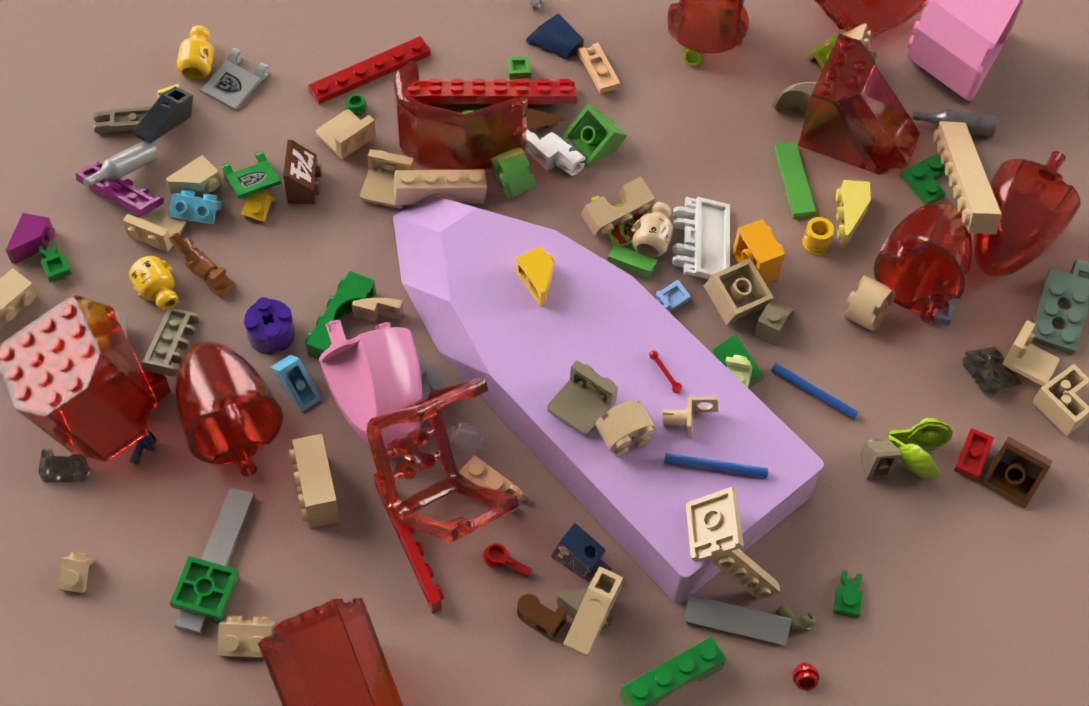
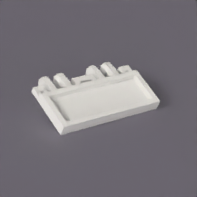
(705, 237)

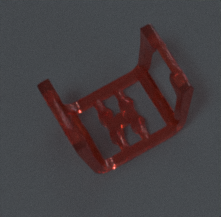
(405, 509)

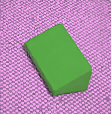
(632, 261)

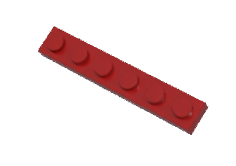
(368, 70)
(414, 553)

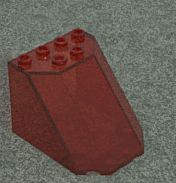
(857, 113)
(329, 658)

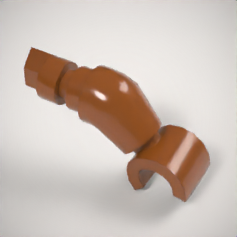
(203, 267)

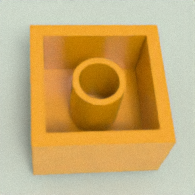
(758, 243)

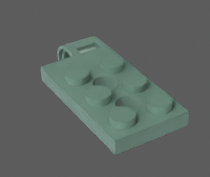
(1073, 290)

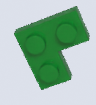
(922, 179)

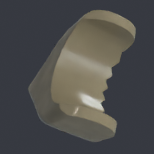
(794, 96)

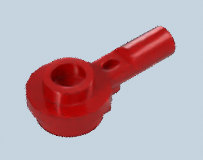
(498, 556)

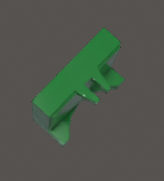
(205, 589)

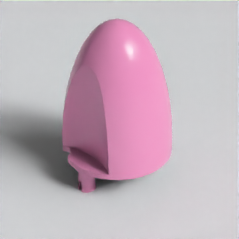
(373, 376)

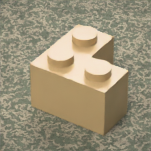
(1062, 400)

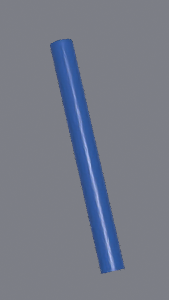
(815, 391)
(716, 465)

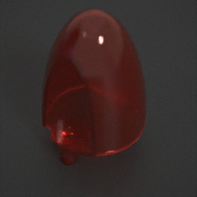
(708, 24)
(1033, 214)
(926, 259)
(224, 406)

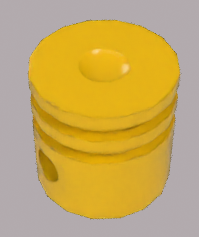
(818, 235)

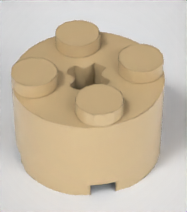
(869, 303)
(625, 427)

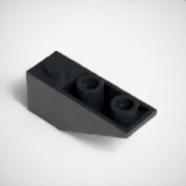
(166, 114)

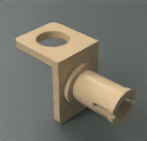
(685, 417)

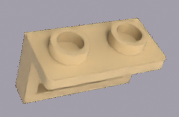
(241, 636)

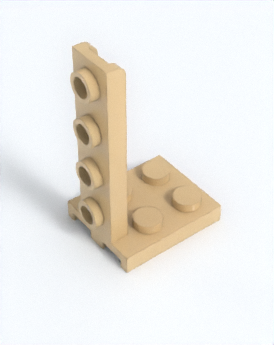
(717, 536)

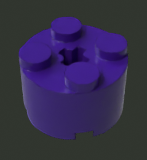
(269, 326)

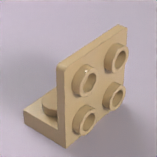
(1029, 359)

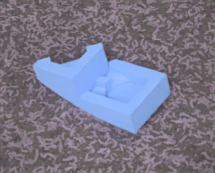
(673, 296)

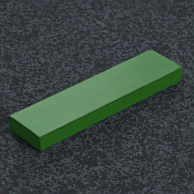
(794, 179)

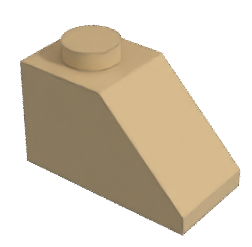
(196, 176)

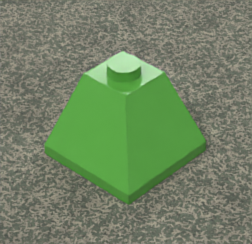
(595, 134)

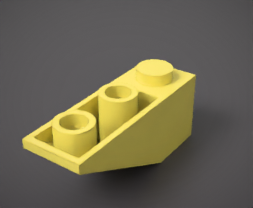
(853, 204)

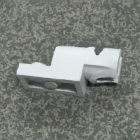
(554, 151)

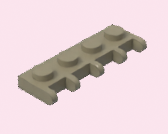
(167, 341)

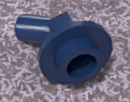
(146, 442)

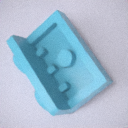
(195, 208)

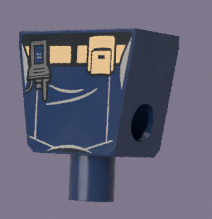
(580, 552)

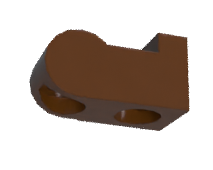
(540, 617)

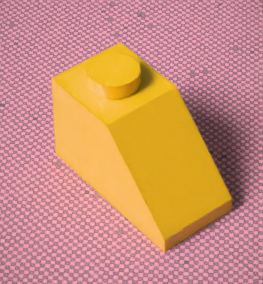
(536, 272)

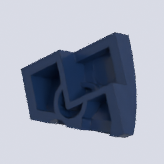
(557, 37)

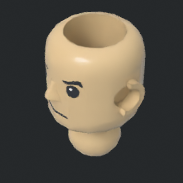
(653, 231)

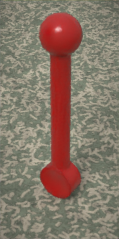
(676, 386)

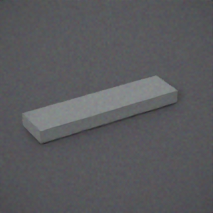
(737, 619)

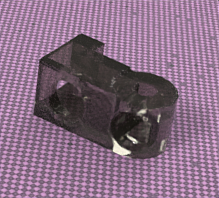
(63, 468)

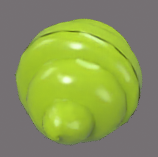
(692, 58)

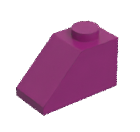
(28, 236)

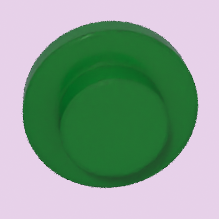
(356, 104)

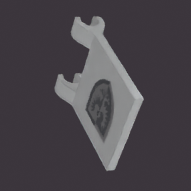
(232, 83)

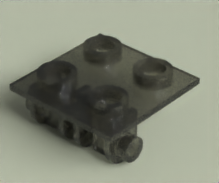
(988, 367)

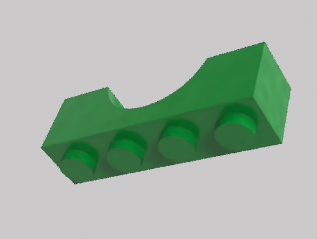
(350, 289)
(690, 666)

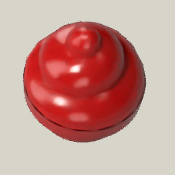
(805, 676)

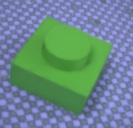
(519, 67)

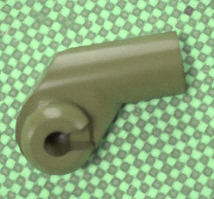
(798, 623)

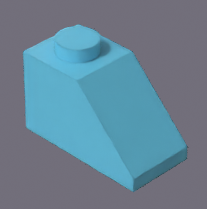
(296, 382)

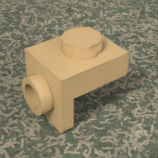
(74, 572)

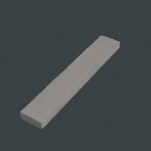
(221, 546)

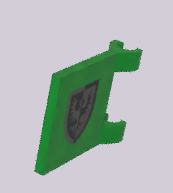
(253, 178)

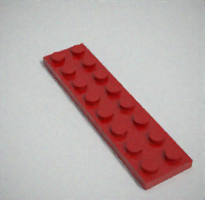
(493, 92)

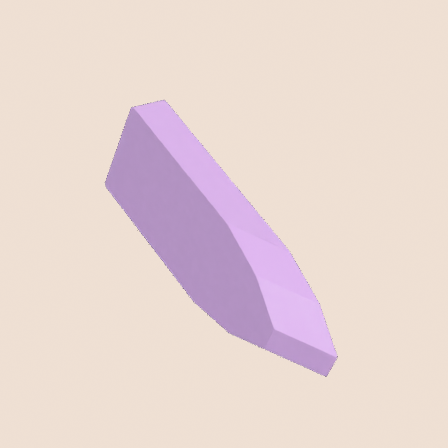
(489, 326)

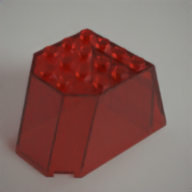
(79, 379)

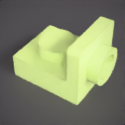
(740, 367)

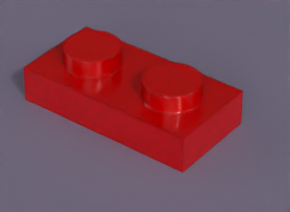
(973, 454)

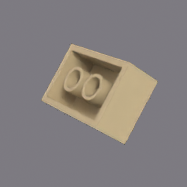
(314, 481)

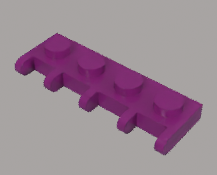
(121, 192)

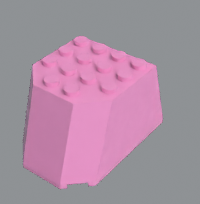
(962, 40)

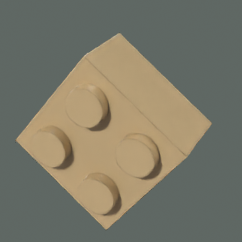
(738, 291)

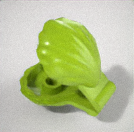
(927, 435)

